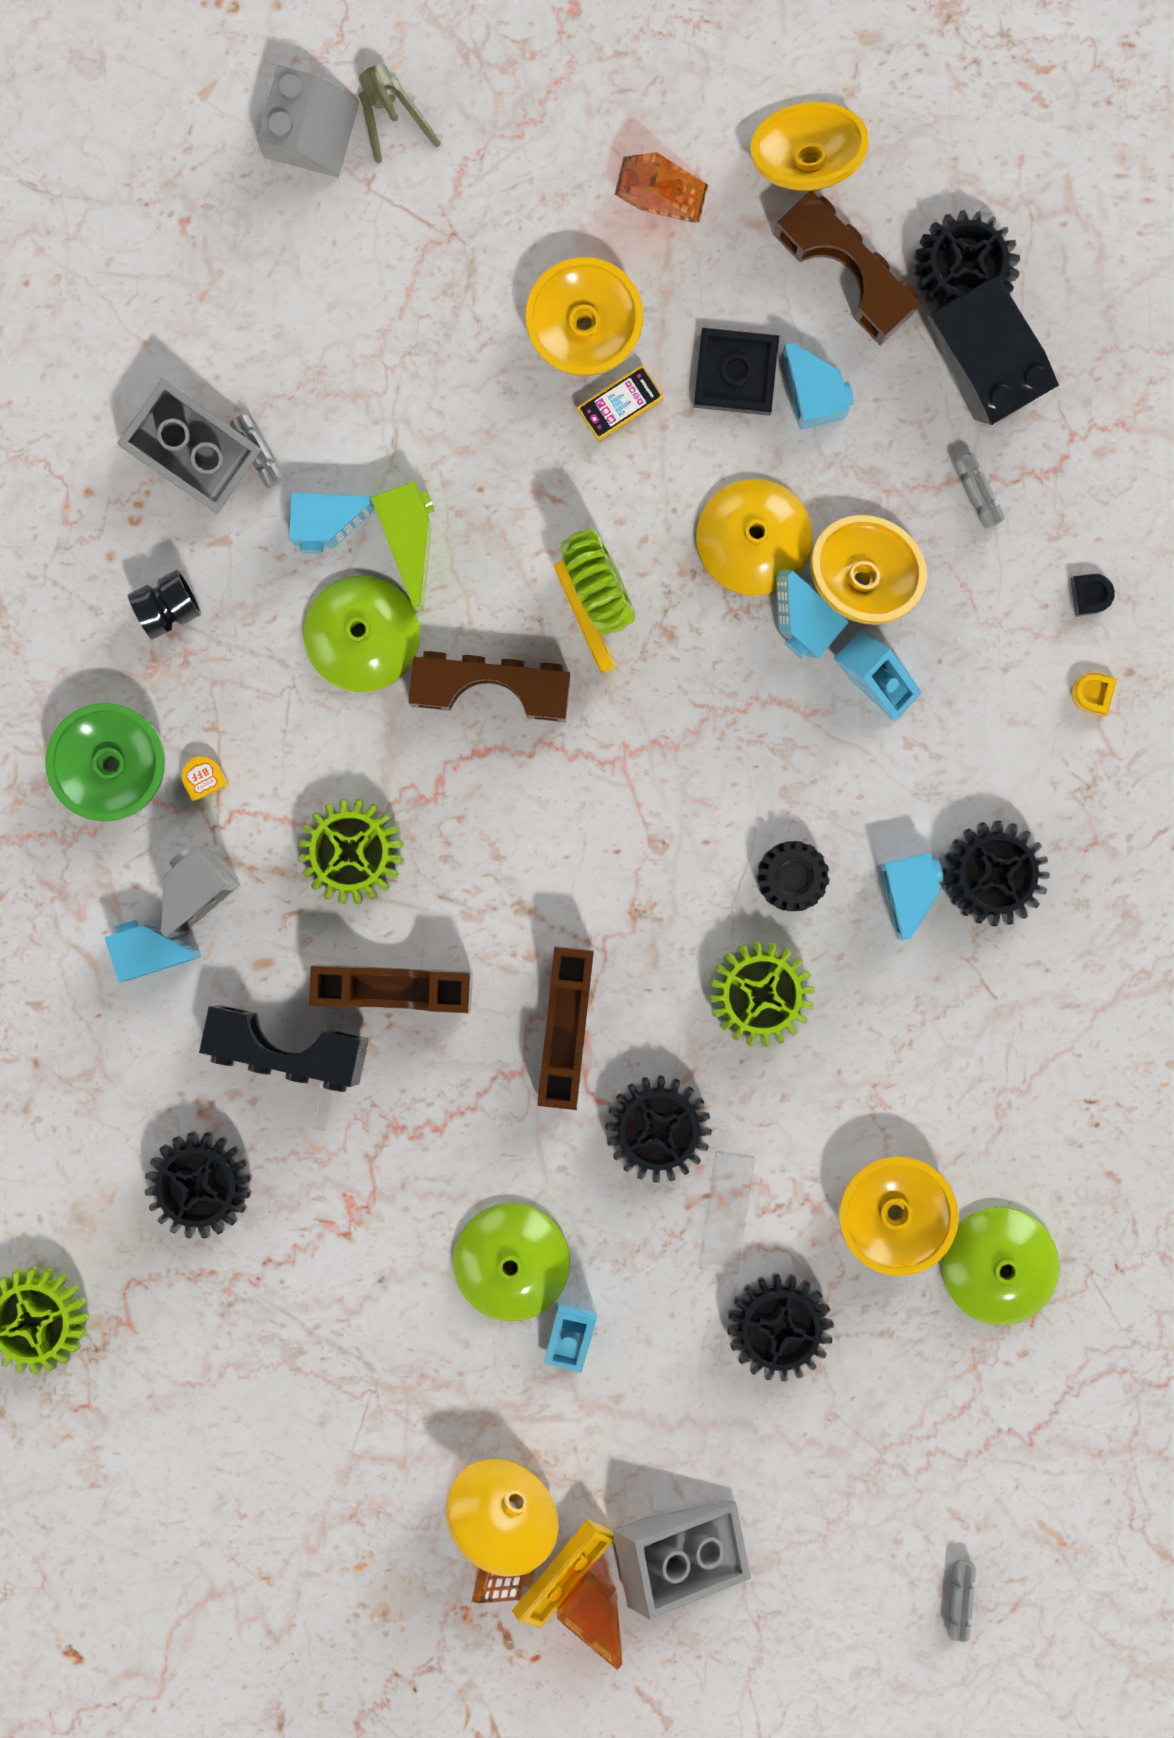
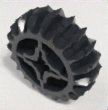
(948, 239)
(1006, 888)
(642, 1139)
(181, 1213)
(797, 1332)

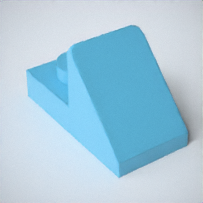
(570, 1337)

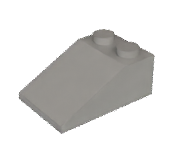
(189, 446)
(680, 1557)

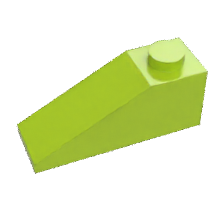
(408, 532)

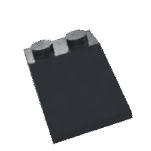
(992, 351)

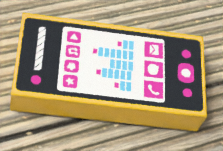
(620, 403)

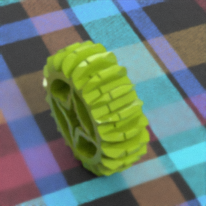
(597, 581)
(336, 865)
(751, 1010)
(39, 1334)

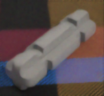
(268, 472)
(979, 490)
(961, 1601)

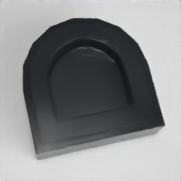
(1091, 594)

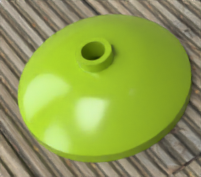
(378, 655)
(518, 1235)
(982, 1247)

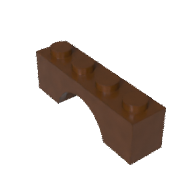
(815, 231)
(440, 682)
(390, 988)
(565, 1028)

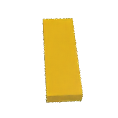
(594, 639)
(563, 1574)

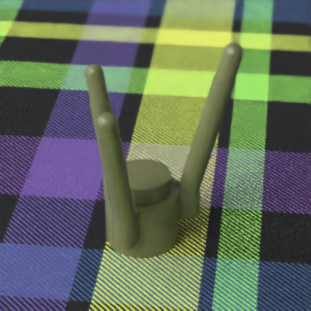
(380, 91)

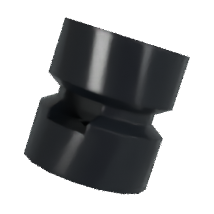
(164, 604)

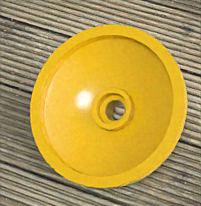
(809, 146)
(579, 291)
(877, 554)
(735, 557)
(921, 1230)
(490, 1529)

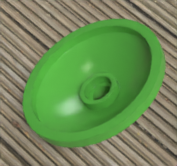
(79, 757)

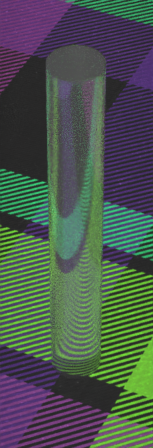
(323, 1095)

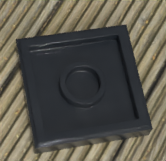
(736, 371)

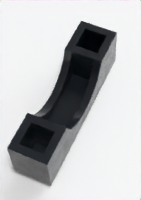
(237, 1036)

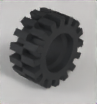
(815, 867)

